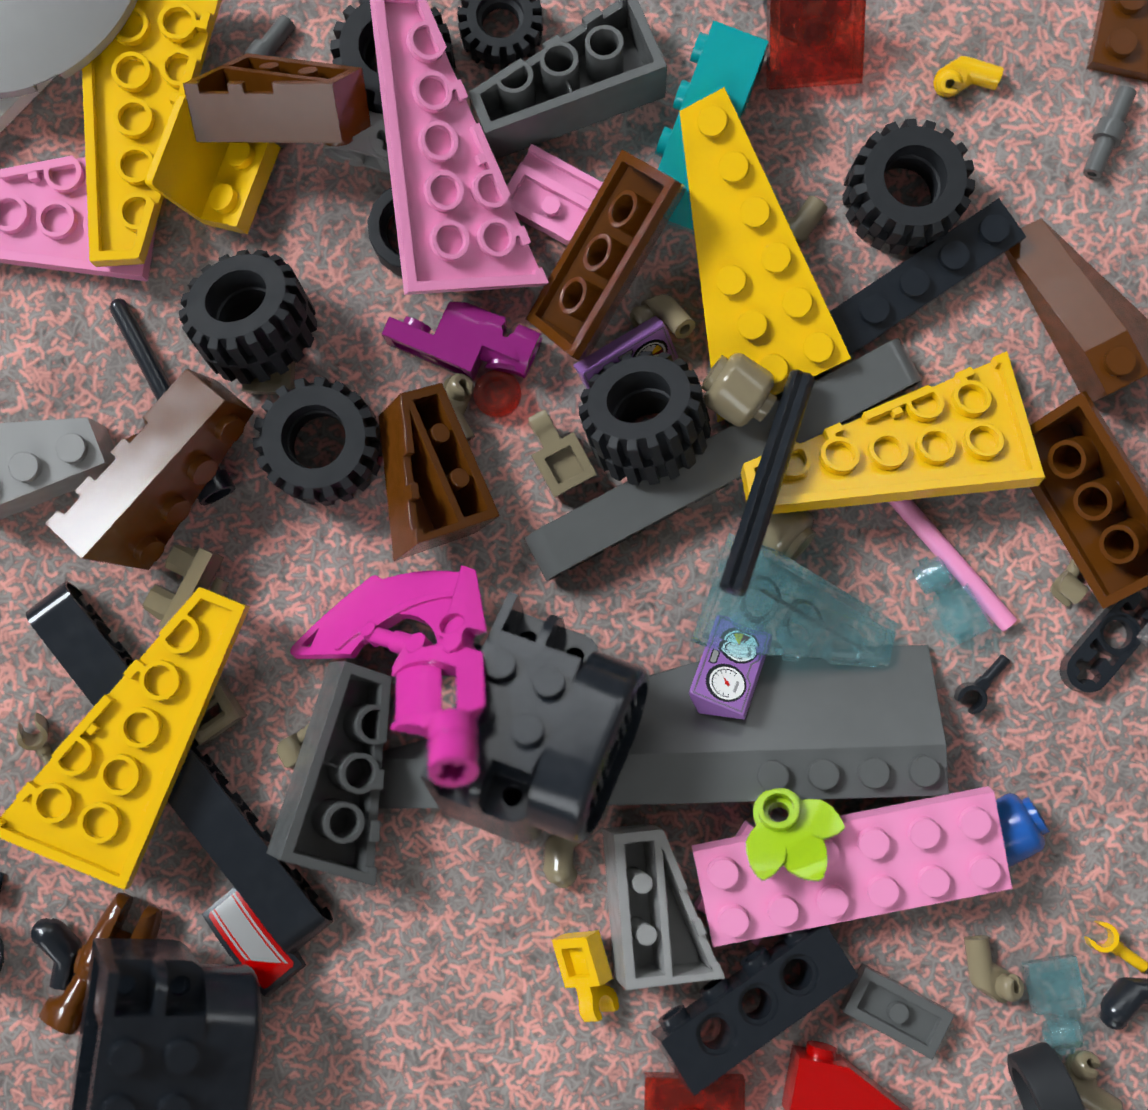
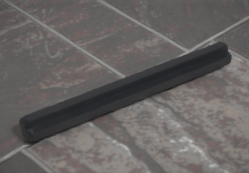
(767, 484)

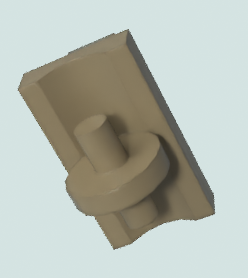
(198, 570)

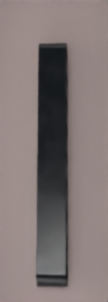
(200, 794)

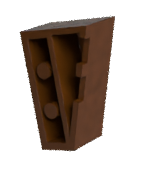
(430, 474)

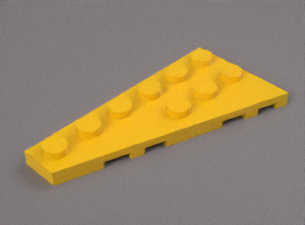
(749, 263)
(921, 445)

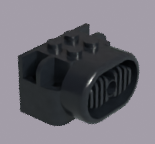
(548, 732)
(166, 1030)

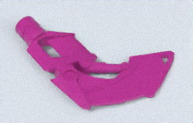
(454, 611)

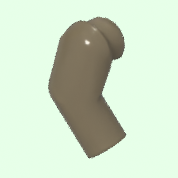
(668, 311)
(987, 975)

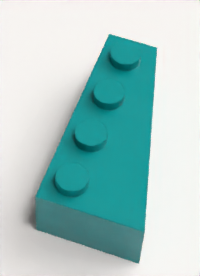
(723, 60)

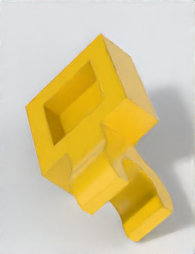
(586, 968)

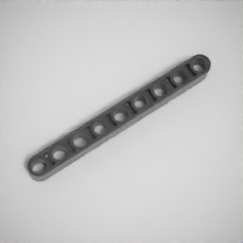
(632, 507)

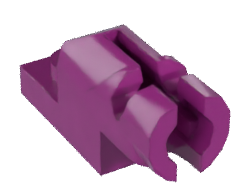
(465, 340)

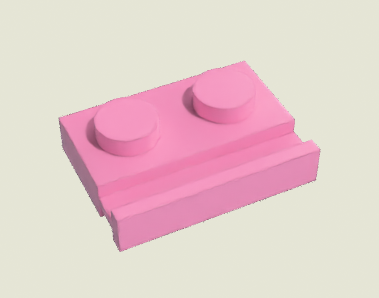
(551, 194)

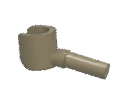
(1067, 586)
(36, 741)
(290, 747)

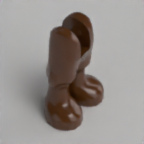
(66, 1010)

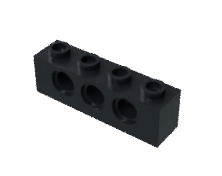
(821, 976)

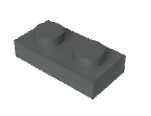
(897, 1011)

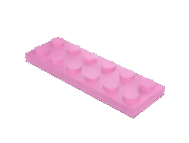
(875, 866)

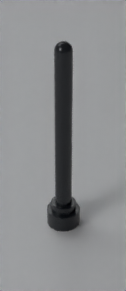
(221, 483)

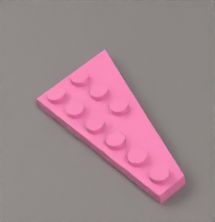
(444, 179)
(48, 220)

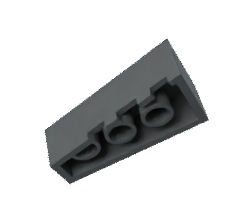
(573, 81)
(337, 780)

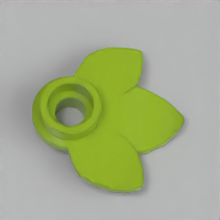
(793, 842)

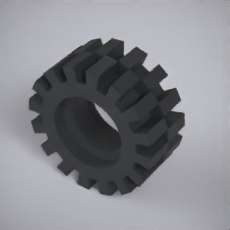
(506, 49)

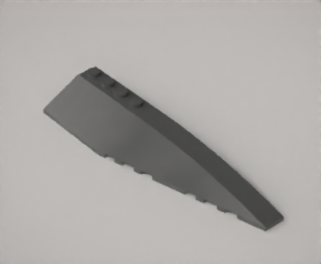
(806, 730)

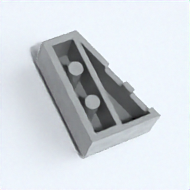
(49, 459)
(650, 913)

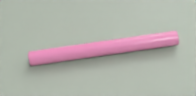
(954, 562)

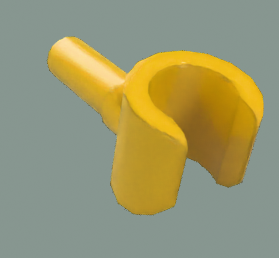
(1117, 947)

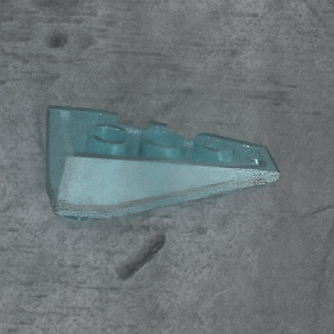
(791, 616)

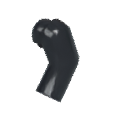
(60, 946)
(1123, 1001)

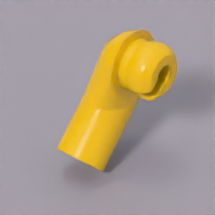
(964, 72)

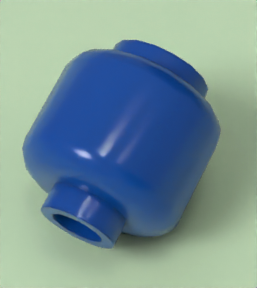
(1020, 827)

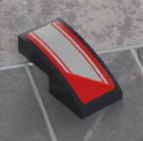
(251, 943)

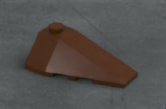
(1085, 316)

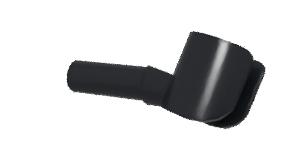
(982, 684)

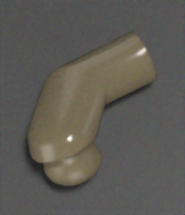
(807, 218)
(459, 391)
(559, 861)
(1082, 1071)

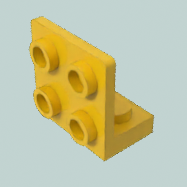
(210, 180)

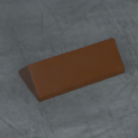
(605, 254)
(1093, 499)

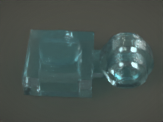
(954, 614)
(1055, 988)

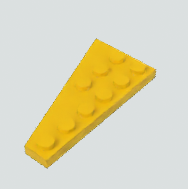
(125, 112)
(119, 765)

